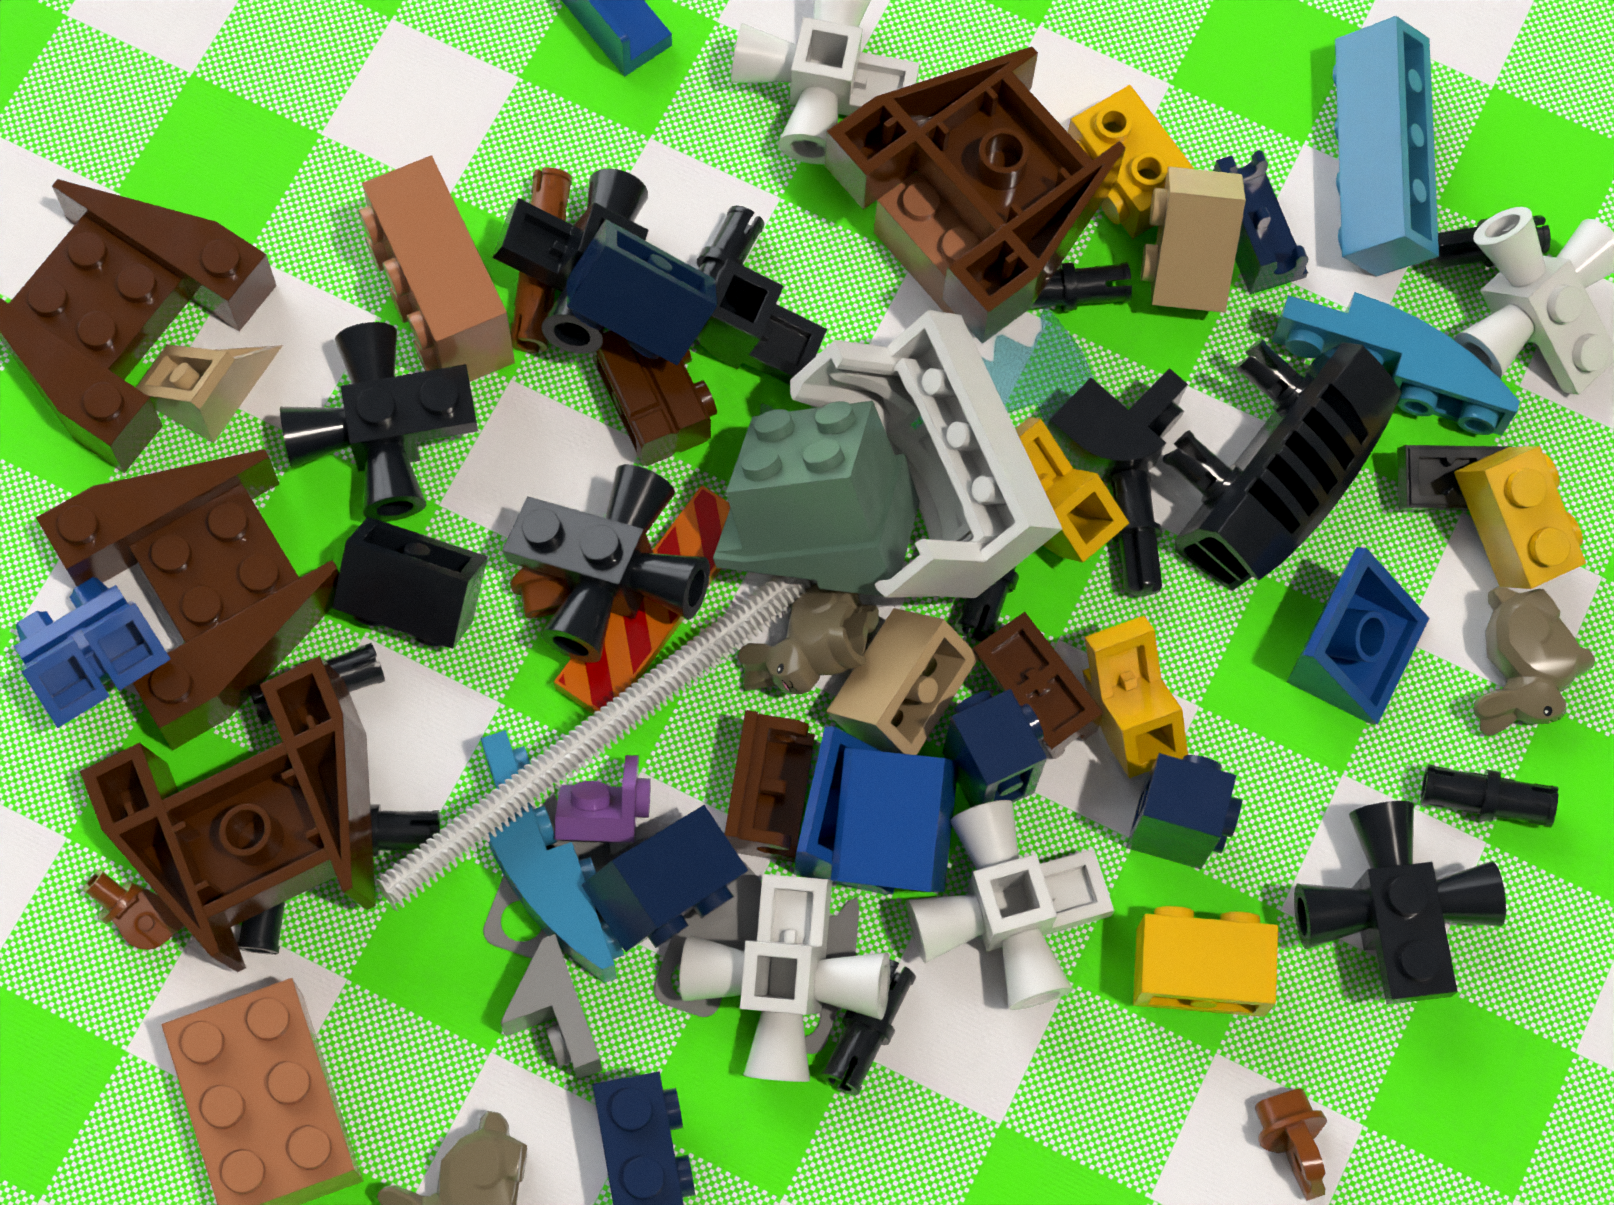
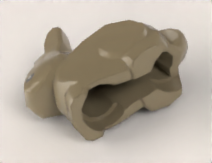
(823, 638)
(1535, 657)
(476, 1171)

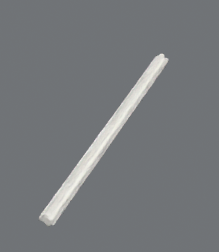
(592, 735)

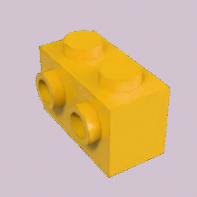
(1145, 158)
(1521, 516)
(1206, 962)

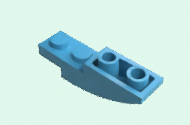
(1426, 364)
(549, 879)

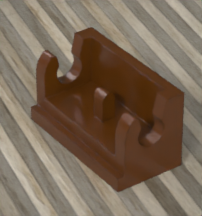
(1029, 666)
(769, 786)

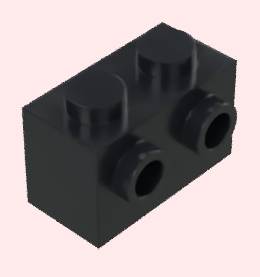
(409, 583)

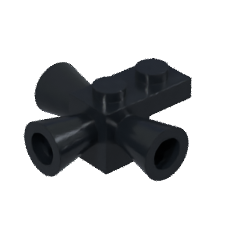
(552, 247)
(382, 419)
(606, 561)
(1401, 906)

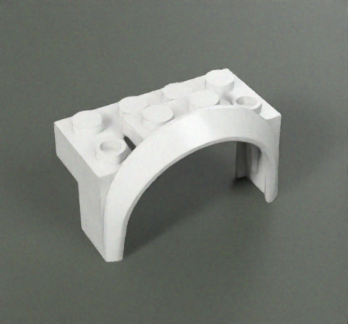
(965, 459)

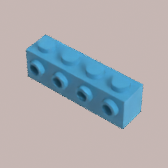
(1385, 147)

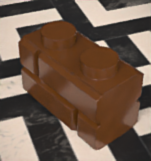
(654, 399)

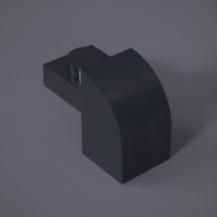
(755, 329)
(1107, 437)

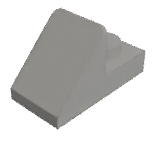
(549, 994)

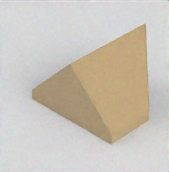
(204, 385)

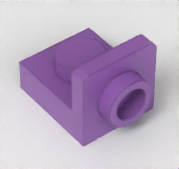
(603, 812)

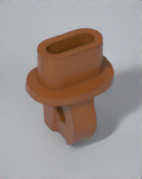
(540, 592)
(135, 911)
(1291, 1128)

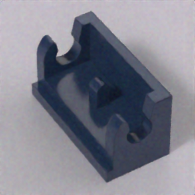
(1265, 243)

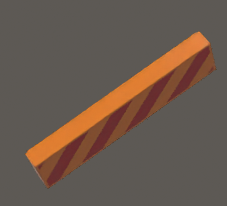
(636, 642)

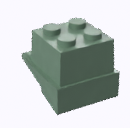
(819, 499)

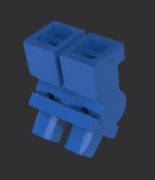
(86, 649)

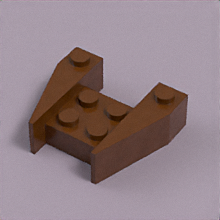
(997, 166)
(108, 301)
(211, 571)
(254, 827)

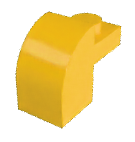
(1077, 496)
(1137, 706)

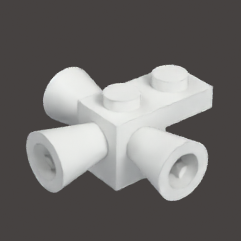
(824, 71)
(1543, 299)
(1012, 905)
(785, 974)

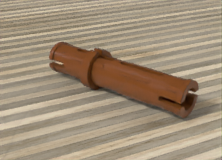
(533, 297)

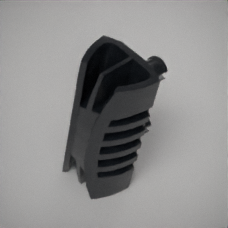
(1293, 465)

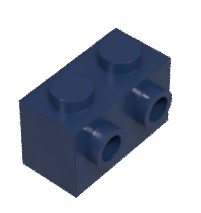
(640, 294)
(995, 748)
(1185, 810)
(664, 879)
(638, 1143)

